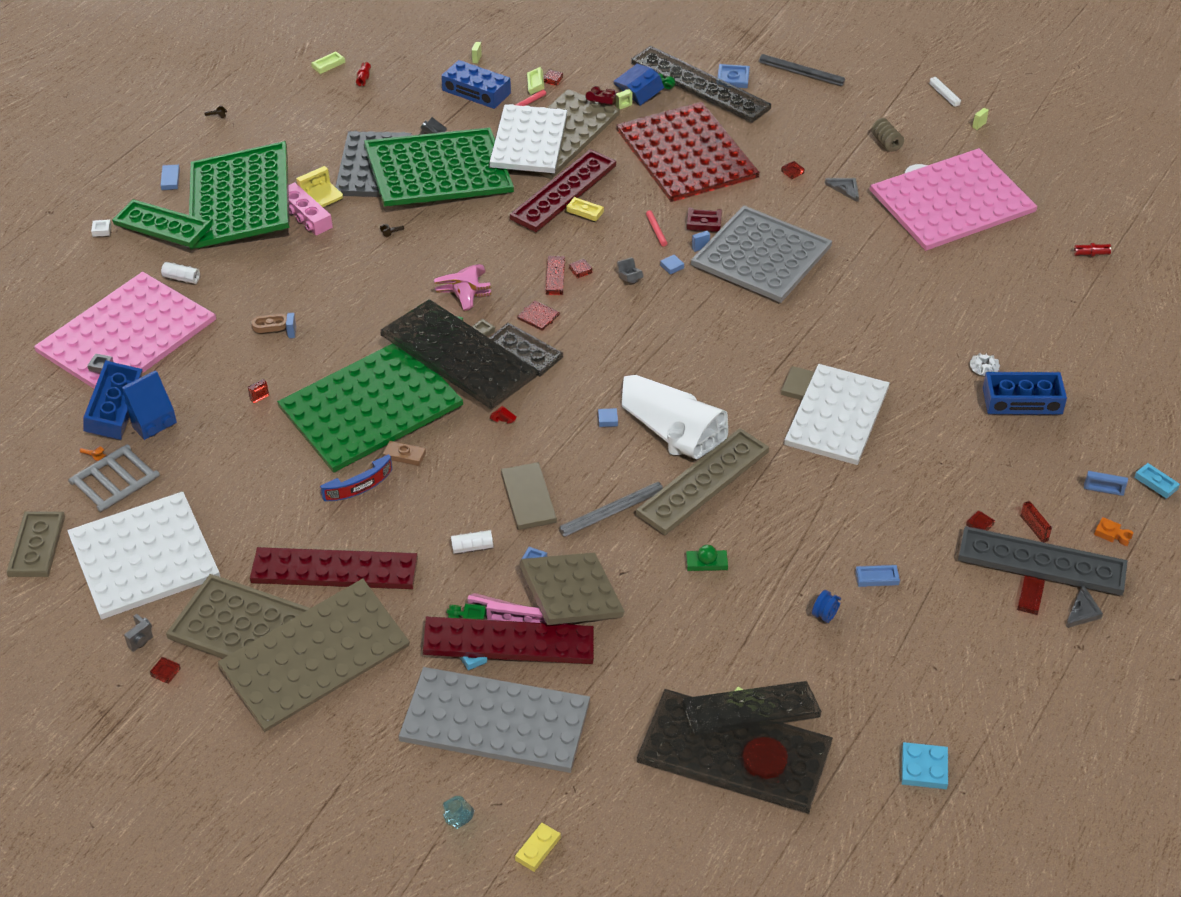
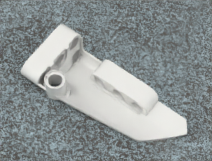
(675, 416)

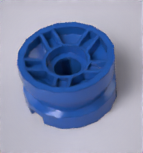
(826, 606)

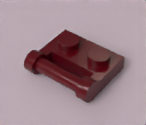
(603, 96)
(704, 220)

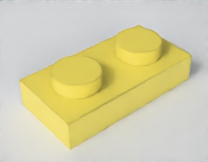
(585, 209)
(537, 847)

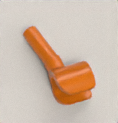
(96, 454)

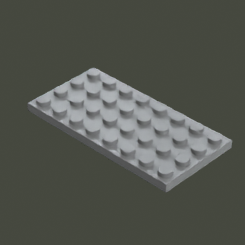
(495, 719)

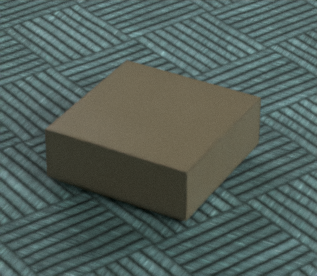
(484, 327)

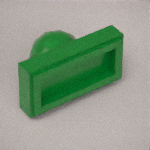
(707, 559)

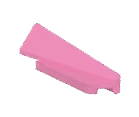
(507, 611)

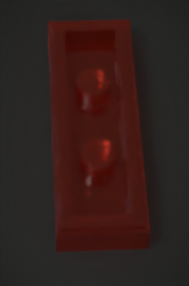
(555, 275)

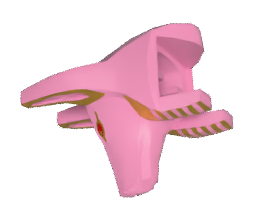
(464, 285)

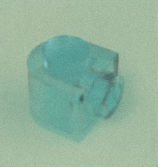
(458, 811)

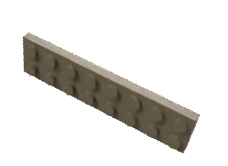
(702, 481)

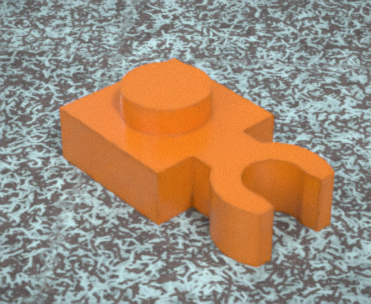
(1111, 530)

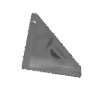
(846, 186)
(1084, 609)

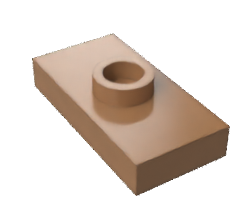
(405, 453)

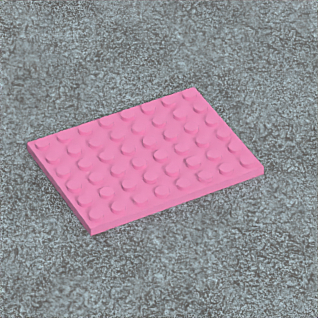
(953, 199)
(132, 325)

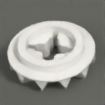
(976, 362)

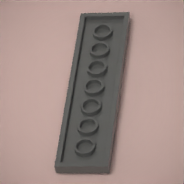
(1043, 560)

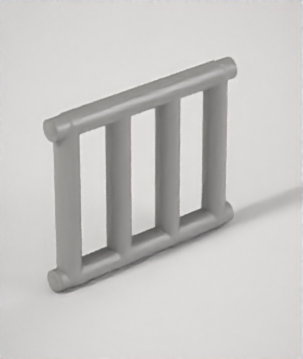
(117, 494)

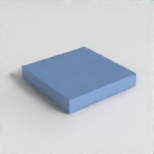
(734, 74)

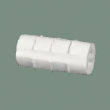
(180, 272)
(472, 541)

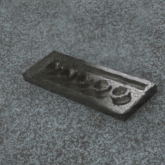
(751, 708)

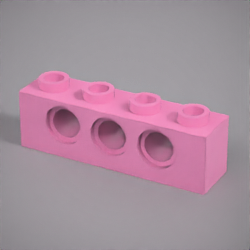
(308, 210)

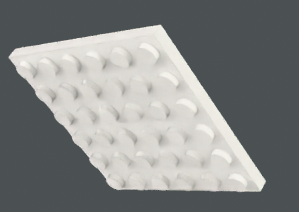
(142, 554)

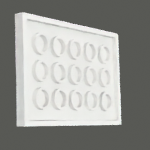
(528, 138)
(837, 414)

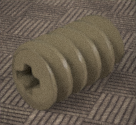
(887, 135)

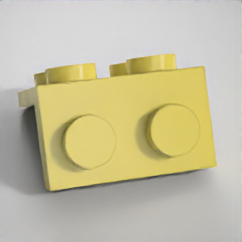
(318, 186)

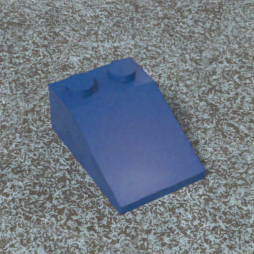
(641, 81)
(149, 405)

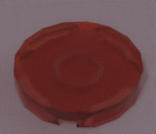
(765, 757)

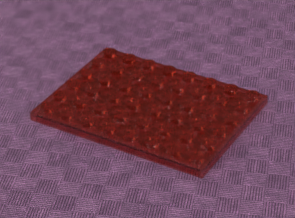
(687, 151)

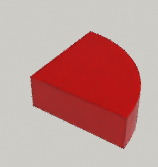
(503, 414)

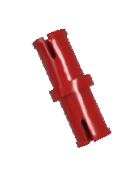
(363, 74)
(1092, 249)

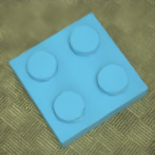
(924, 765)

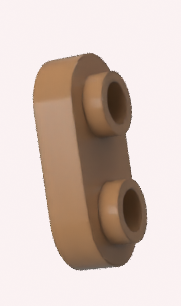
(269, 323)

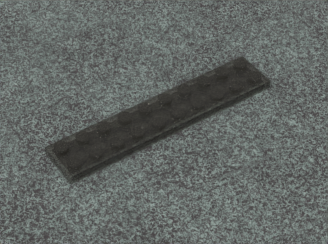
(704, 84)

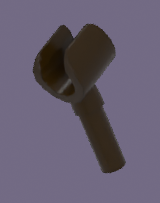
(220, 111)
(387, 231)

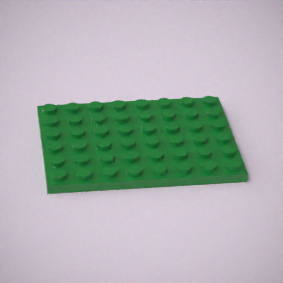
(436, 167)
(241, 193)
(368, 405)

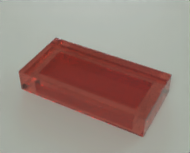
(1036, 521)
(1031, 595)

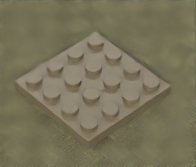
(571, 588)

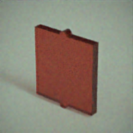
(538, 315)

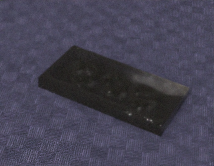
(527, 348)

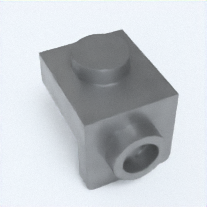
(432, 126)
(628, 271)
(139, 634)

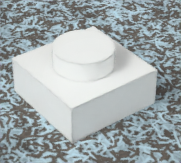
(101, 228)

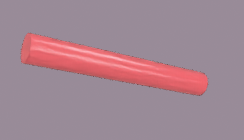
(536, 96)
(656, 228)

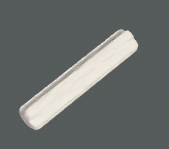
(945, 91)

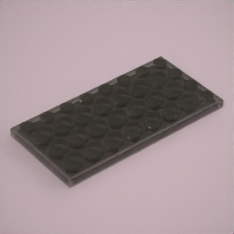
(459, 353)
(719, 755)

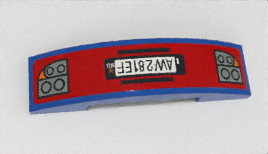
(337, 490)

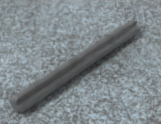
(803, 70)
(610, 509)

